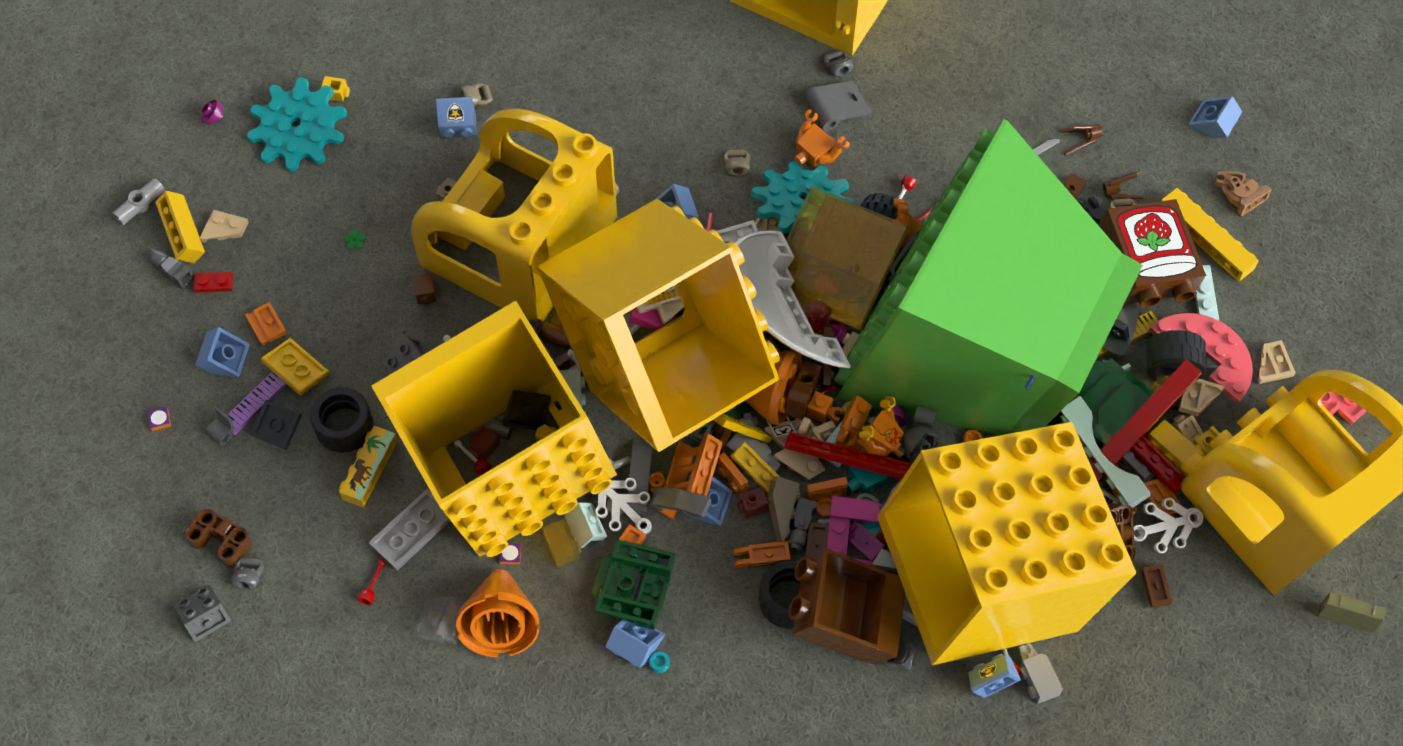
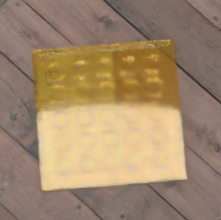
(841, 255)

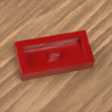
(213, 282)

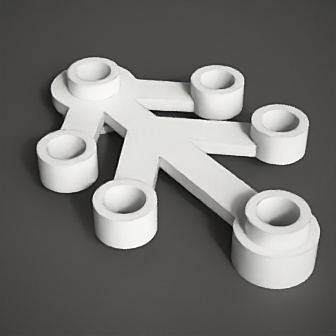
(620, 501)
(1170, 524)

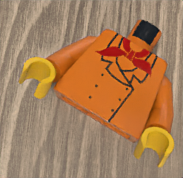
(883, 432)

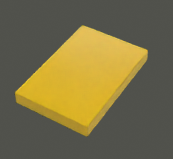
(295, 366)

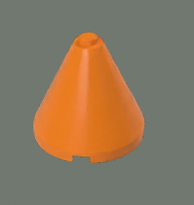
(773, 399)
(497, 618)

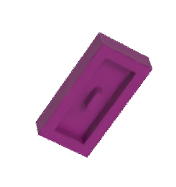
(865, 541)

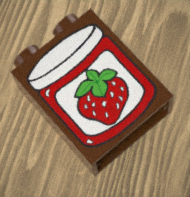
(1160, 242)

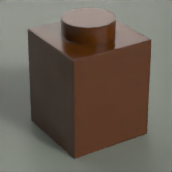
(424, 289)

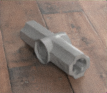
(138, 201)

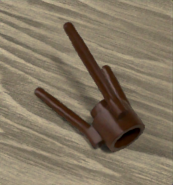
(1091, 132)
(1112, 187)

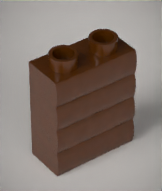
(848, 606)

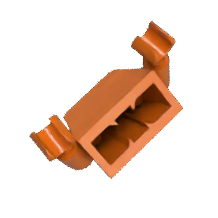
(816, 145)
(904, 217)

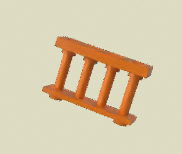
(701, 470)

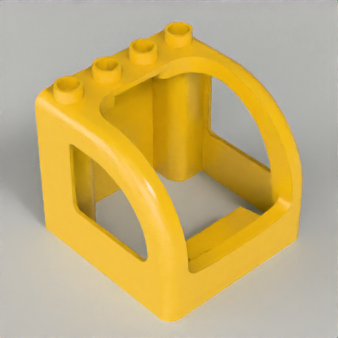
(563, 209)
(1296, 477)

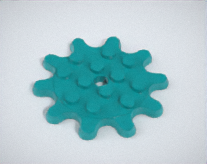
(301, 141)
(784, 192)

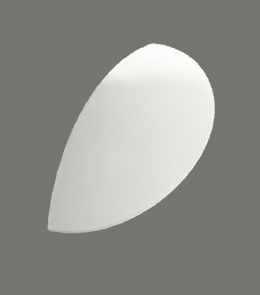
(767, 266)

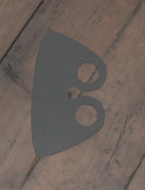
(1129, 316)

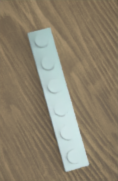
(1206, 302)

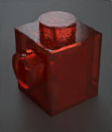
(819, 313)
(483, 443)
(753, 503)

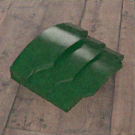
(1112, 397)
(633, 583)

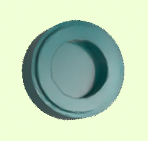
(659, 662)

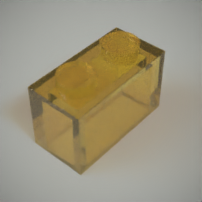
(561, 544)

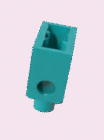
(866, 480)

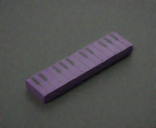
(254, 401)

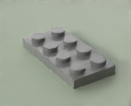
(410, 530)

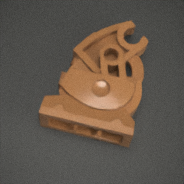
(1241, 191)

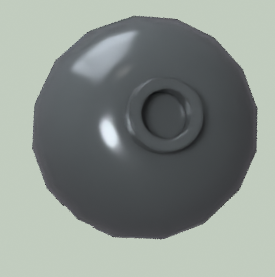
(918, 439)

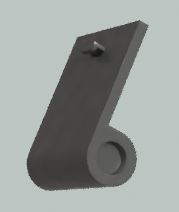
(836, 103)

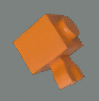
(821, 408)

